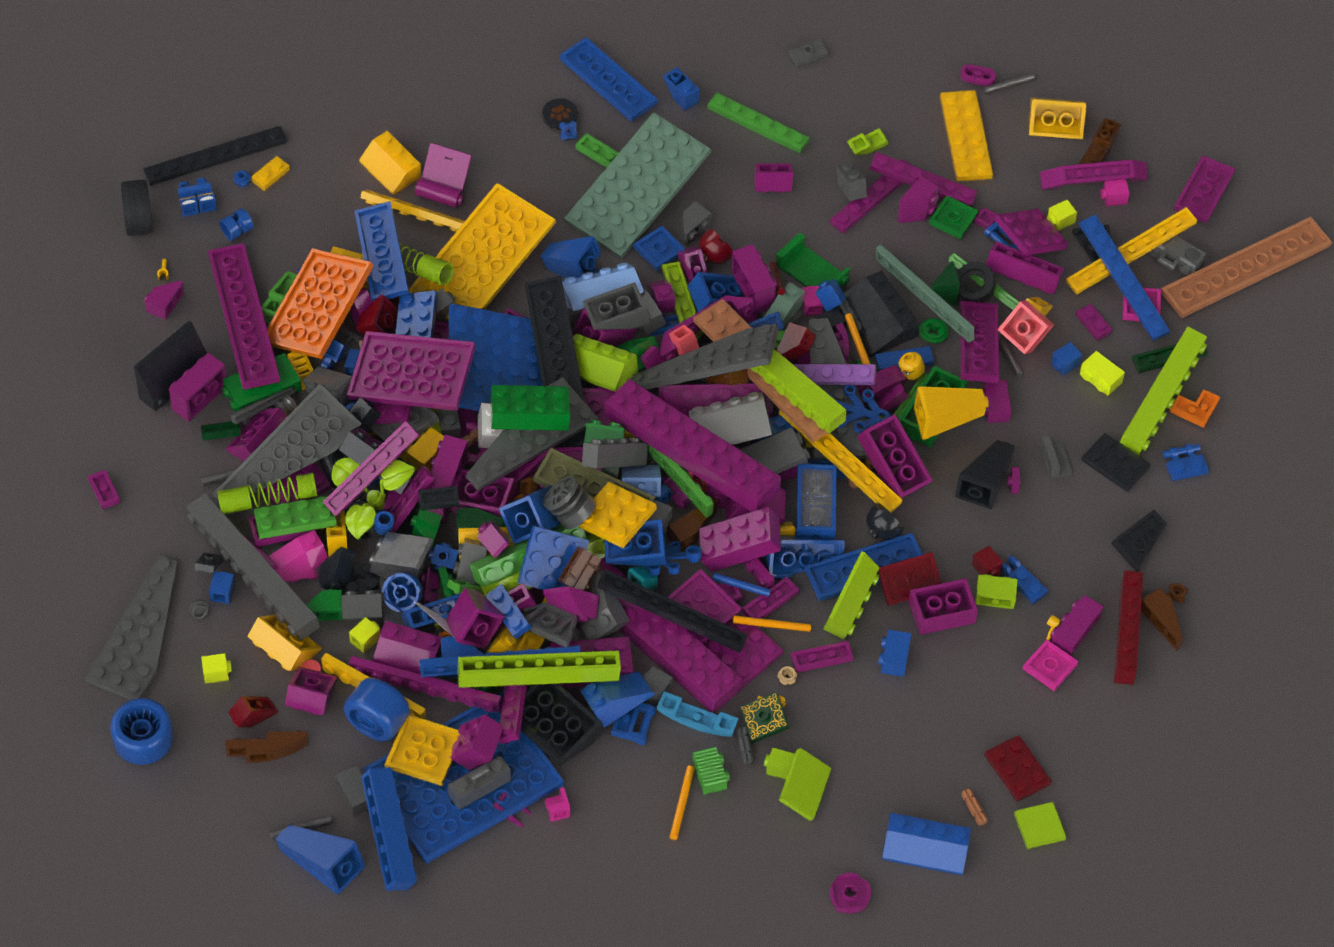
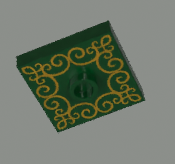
(764, 717)

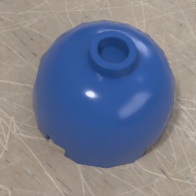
(401, 591)

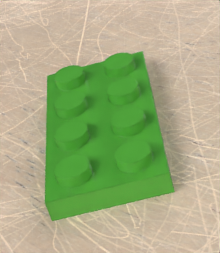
(293, 517)

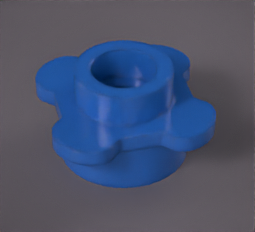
(573, 132)

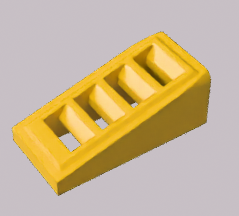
(299, 359)

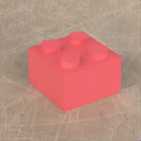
(1025, 327)

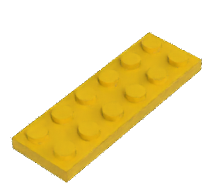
(966, 135)

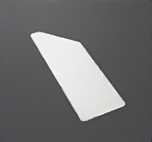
(436, 617)

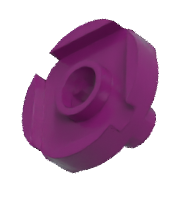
(850, 904)

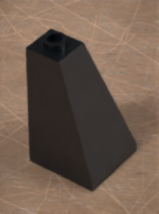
(984, 476)

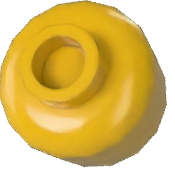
(912, 365)

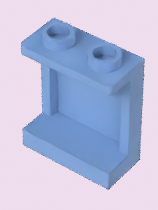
(643, 477)

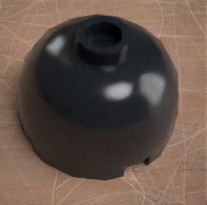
(882, 524)

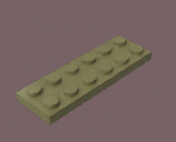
(559, 466)

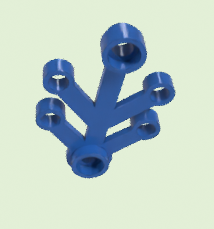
(858, 410)
(692, 553)

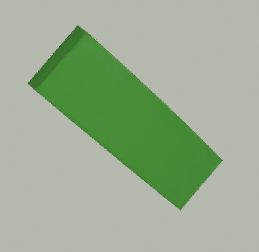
(277, 295)

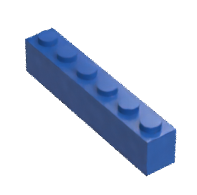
(389, 829)

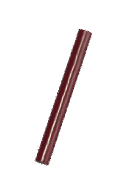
(775, 273)

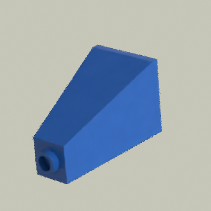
(326, 857)

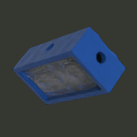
(816, 501)

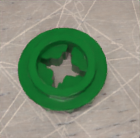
(935, 325)

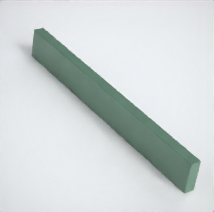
(925, 293)

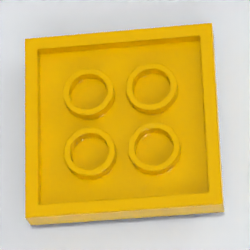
(618, 515)
(423, 750)

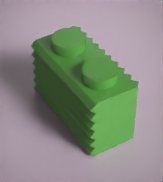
(710, 770)

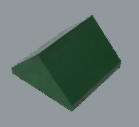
(947, 285)

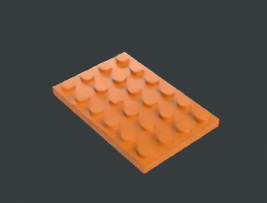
(317, 303)

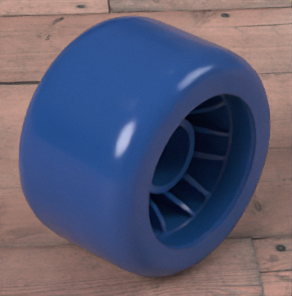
(376, 709)
(141, 731)

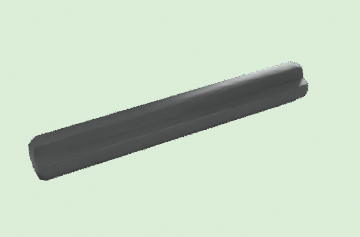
(260, 405)

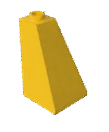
(946, 408)

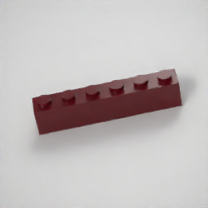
(1128, 627)

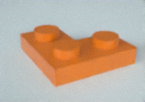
(1198, 411)

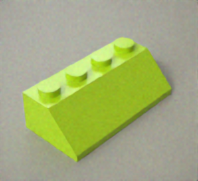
(603, 363)
(852, 596)

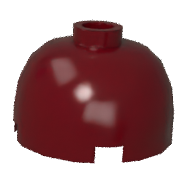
(714, 248)

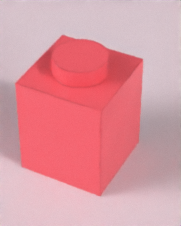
(684, 340)

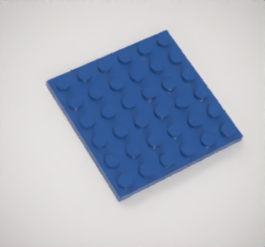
(502, 353)

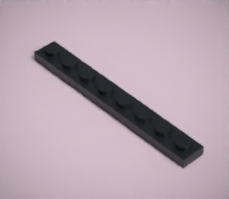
(214, 155)
(672, 610)

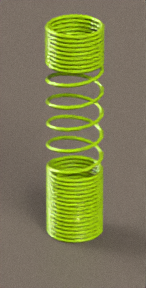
(430, 267)
(239, 498)

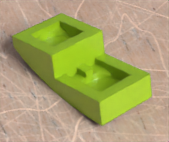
(866, 144)

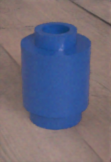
(387, 519)

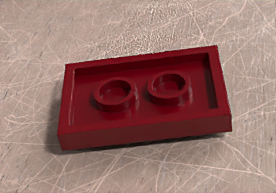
(907, 575)
(1017, 768)

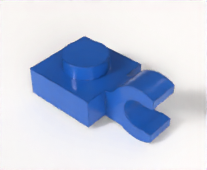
(333, 353)

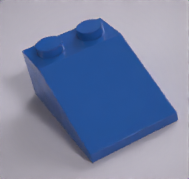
(710, 287)
(644, 549)
(615, 698)

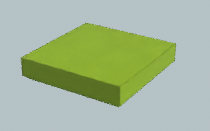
(1039, 825)

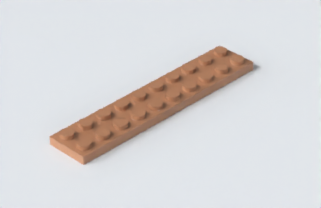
(1246, 267)
(723, 321)

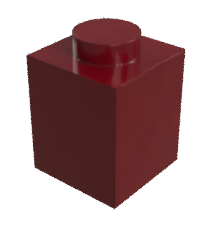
(987, 562)

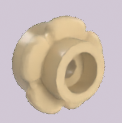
(787, 671)

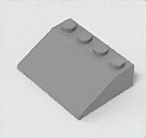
(735, 419)

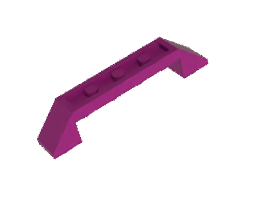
(1093, 172)
(741, 305)

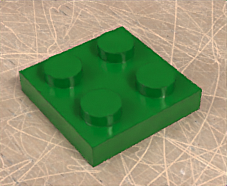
(953, 217)

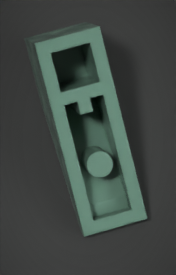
(788, 303)

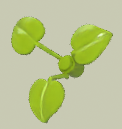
(361, 518)

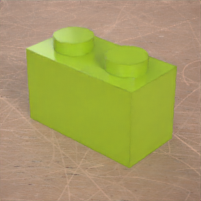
(996, 591)

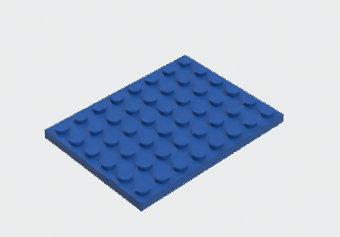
(433, 819)

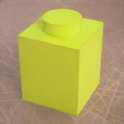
(1062, 215)
(364, 635)
(216, 668)

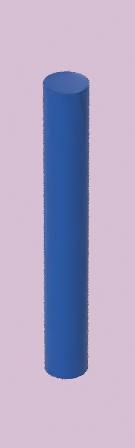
(741, 584)

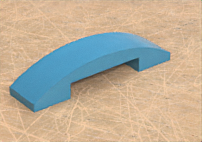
(696, 718)

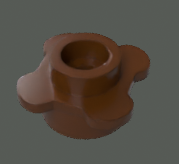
(1177, 588)

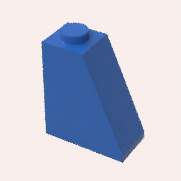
(572, 257)

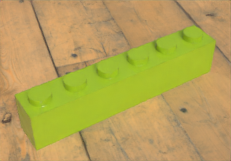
(802, 392)

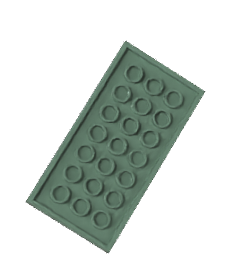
(637, 185)

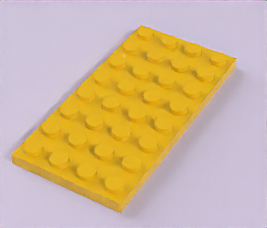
(489, 248)

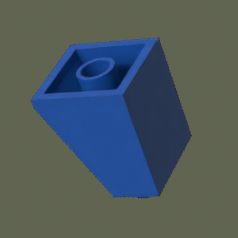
(525, 512)

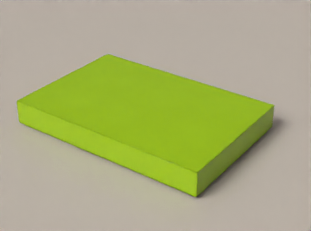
(805, 784)

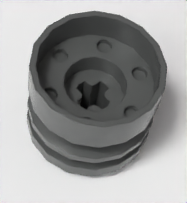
(569, 502)

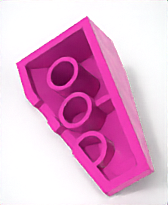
(300, 558)

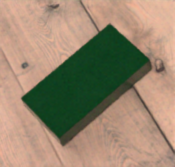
(220, 430)

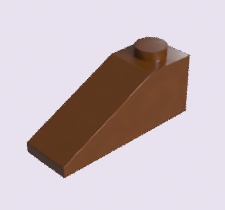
(686, 528)
(1161, 613)

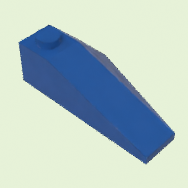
(799, 552)

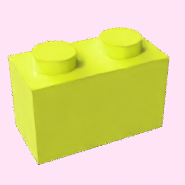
(1102, 373)

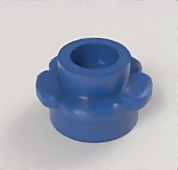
(242, 182)

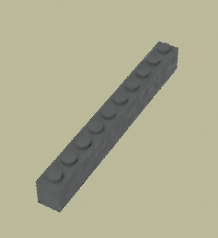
(252, 567)

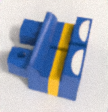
(198, 193)

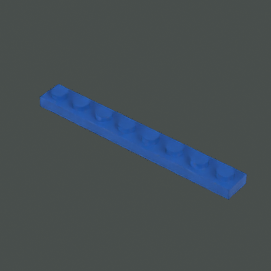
(1124, 278)
(448, 665)

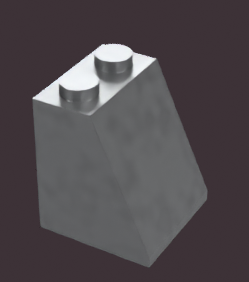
(400, 554)

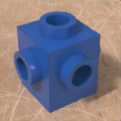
(443, 549)

